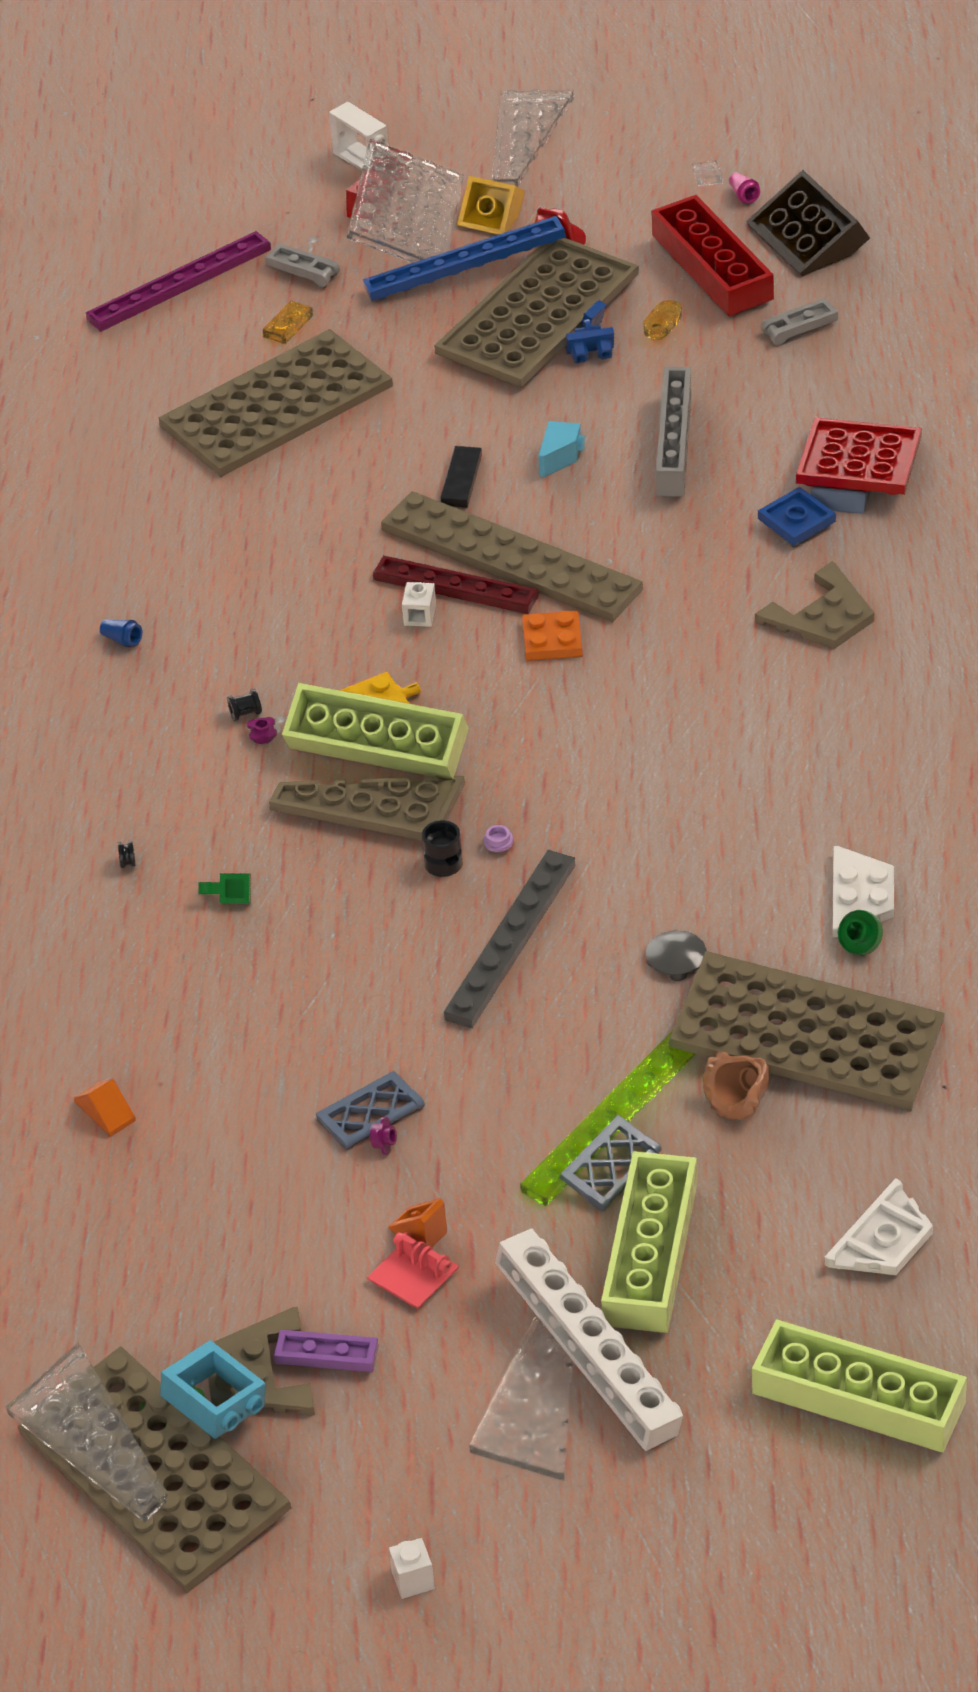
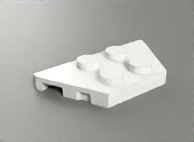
(861, 885)
(883, 1235)

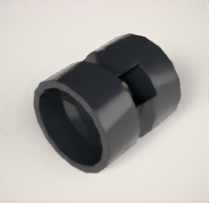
(442, 848)

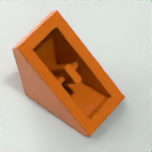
(106, 1106)
(423, 1222)

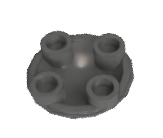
(675, 953)

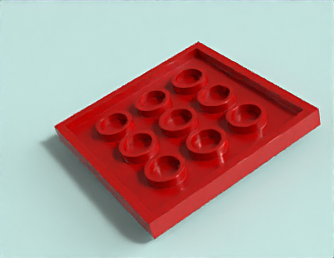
(859, 456)

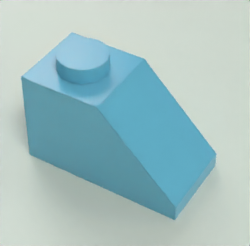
(560, 446)

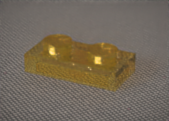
(287, 322)

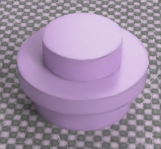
(498, 838)

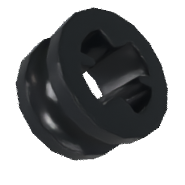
(126, 854)

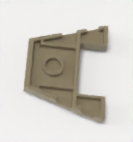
(828, 619)
(251, 1349)

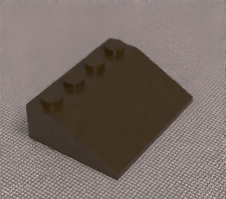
(808, 226)

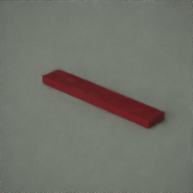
(457, 584)

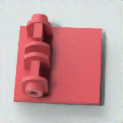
(412, 1270)

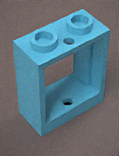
(183, 1375)

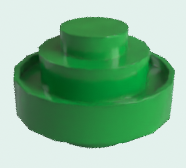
(860, 932)

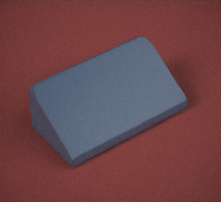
(841, 499)

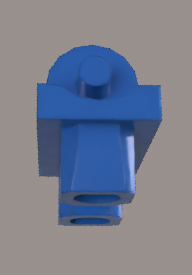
(590, 339)

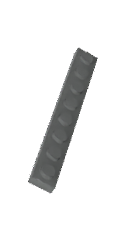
(509, 939)

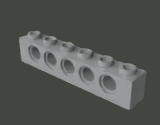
(674, 431)

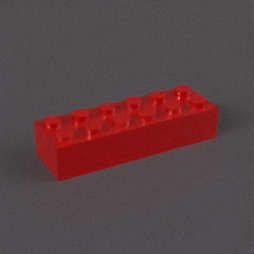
(712, 255)

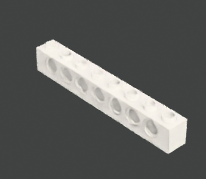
(589, 1339)

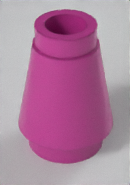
(744, 187)

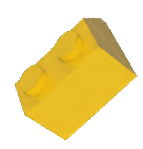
(490, 205)

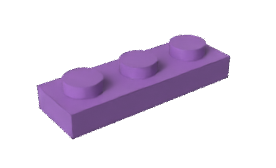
(326, 1350)

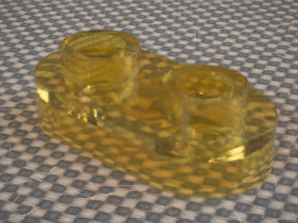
(662, 319)

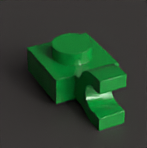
(232, 887)

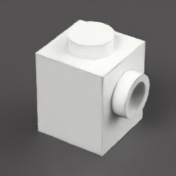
(419, 604)
(411, 1568)

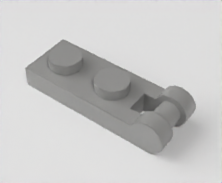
(302, 264)
(799, 321)

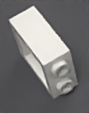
(350, 121)

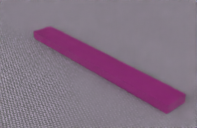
(178, 281)

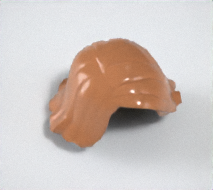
(735, 1084)

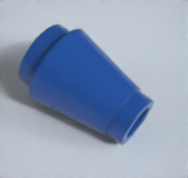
(122, 631)

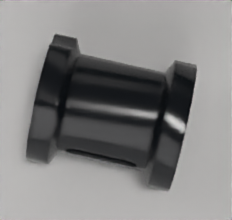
(244, 704)

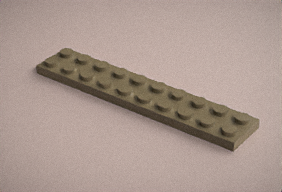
(512, 556)

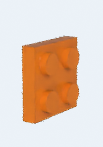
(552, 635)

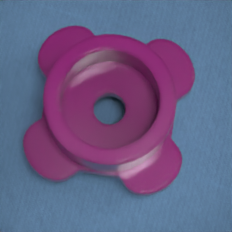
(262, 730)
(383, 1135)

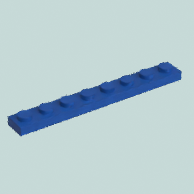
(464, 258)

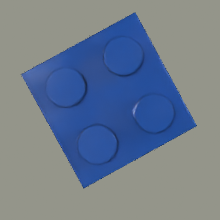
(796, 516)

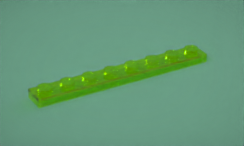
(625, 1100)

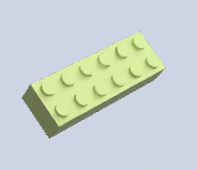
(375, 731)
(650, 1242)
(859, 1385)

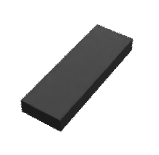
(461, 476)

